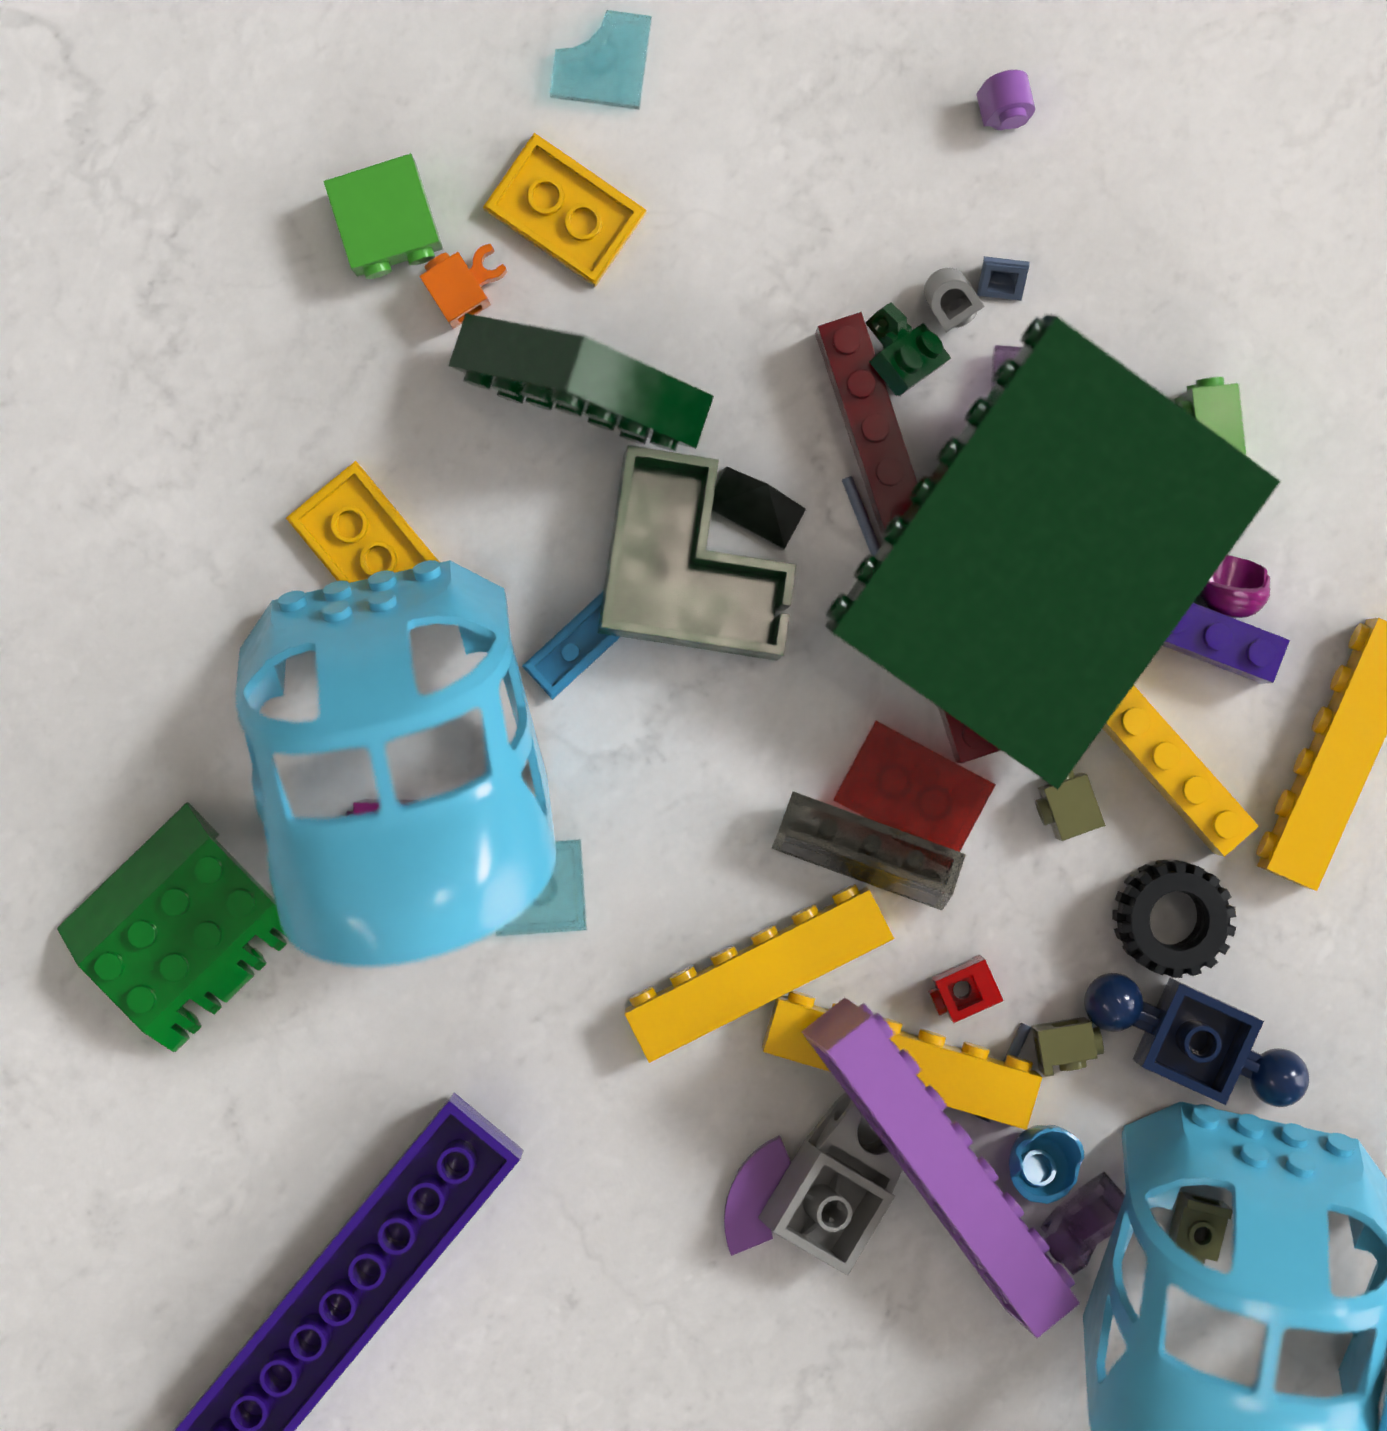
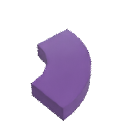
(750, 1193)

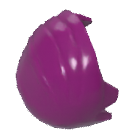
(1237, 588)

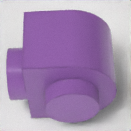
(1006, 100)

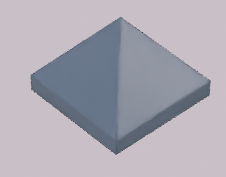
(1002, 278)

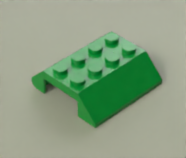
(173, 929)

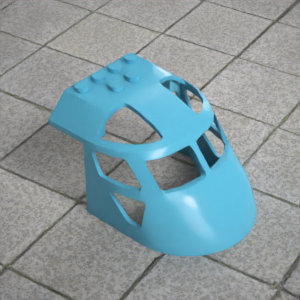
(416, 873)
(1279, 1274)

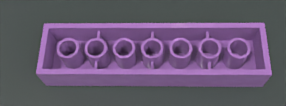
(942, 1165)

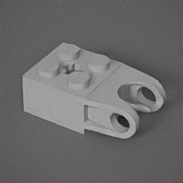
(838, 1171)

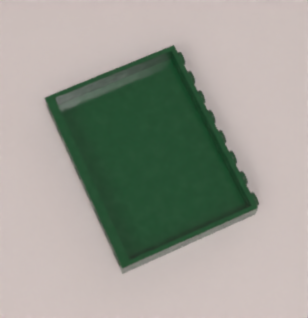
(1051, 550)

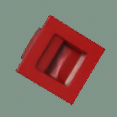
(981, 995)

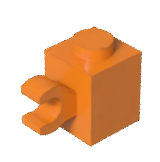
(459, 288)

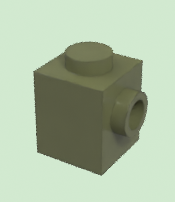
(1070, 808)

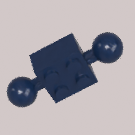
(1197, 1040)

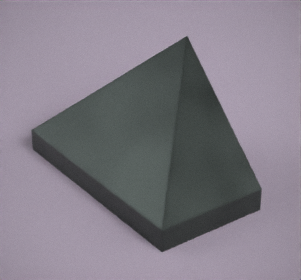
(756, 507)

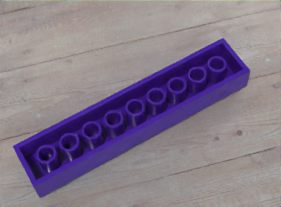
(360, 1276)

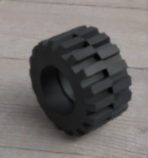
(1209, 931)

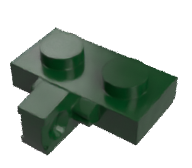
(907, 353)

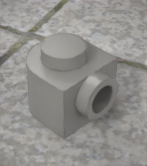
(951, 298)

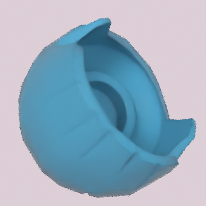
(1045, 1163)

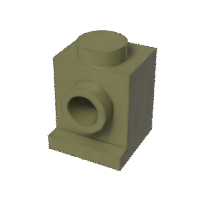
(1066, 1044)
(1196, 1212)

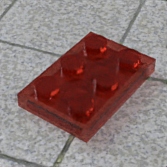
(913, 789)

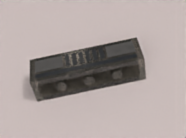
(868, 851)

